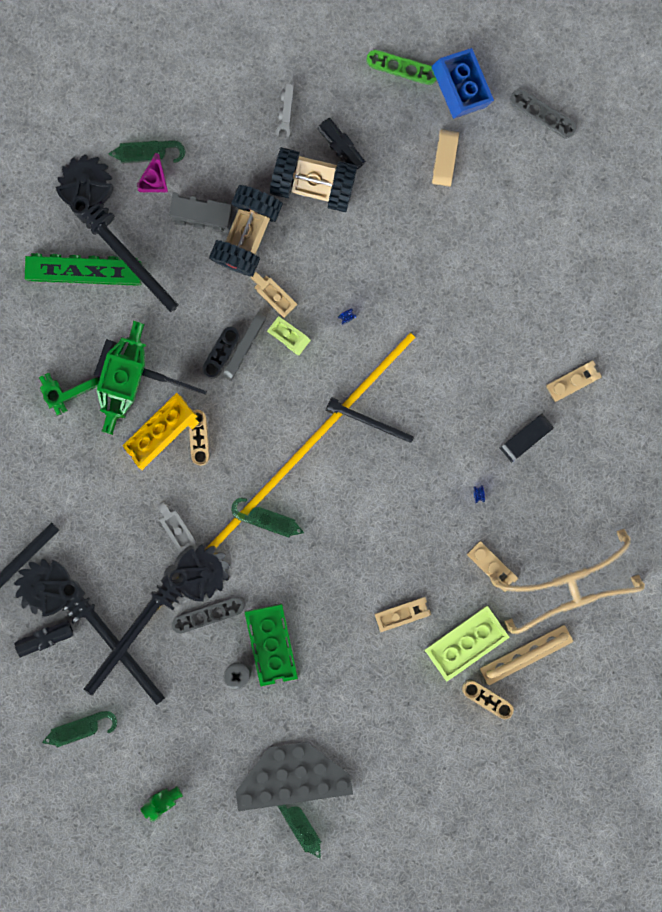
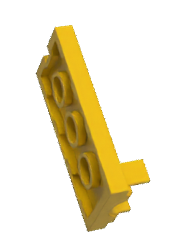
(160, 431)

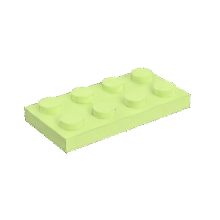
(466, 643)

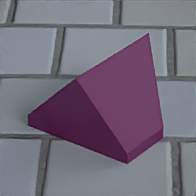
(153, 177)

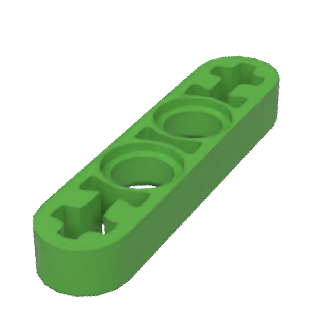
(401, 70)

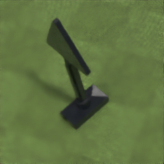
(146, 372)

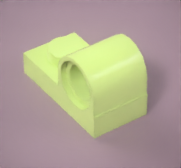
(289, 335)

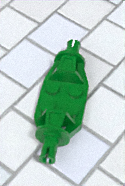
(121, 377)

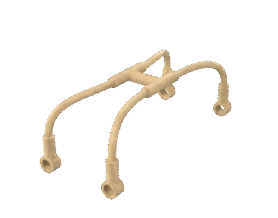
(570, 579)

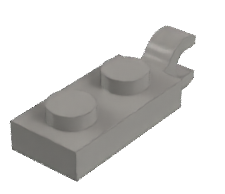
(285, 113)
(176, 528)

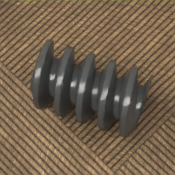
(236, 683)

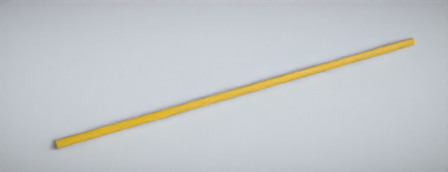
(314, 438)

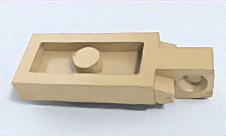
(274, 295)

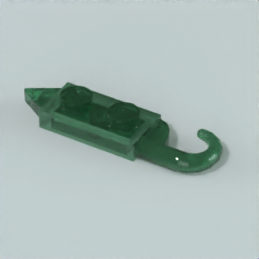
(144, 151)
(267, 520)
(79, 729)
(302, 829)

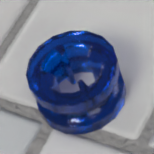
(347, 316)
(479, 494)

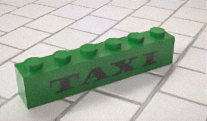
(79, 270)

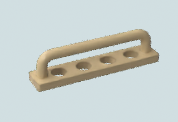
(527, 657)

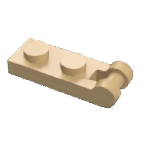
(573, 381)
(490, 563)
(401, 614)

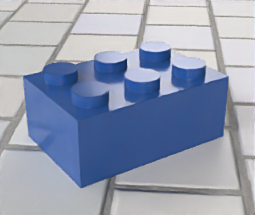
(462, 83)

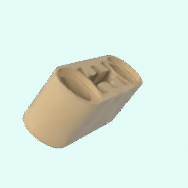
(445, 158)
(193, 433)
(481, 701)

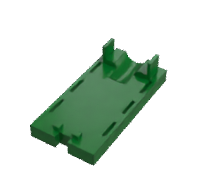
(271, 644)

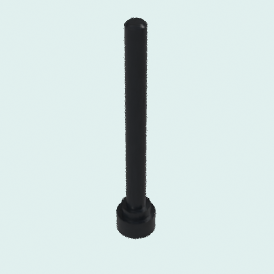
(335, 407)

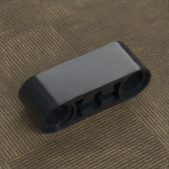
(219, 346)
(526, 438)

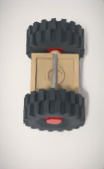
(313, 179)
(247, 230)

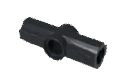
(340, 143)
(44, 639)

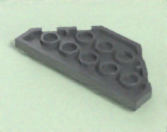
(292, 776)

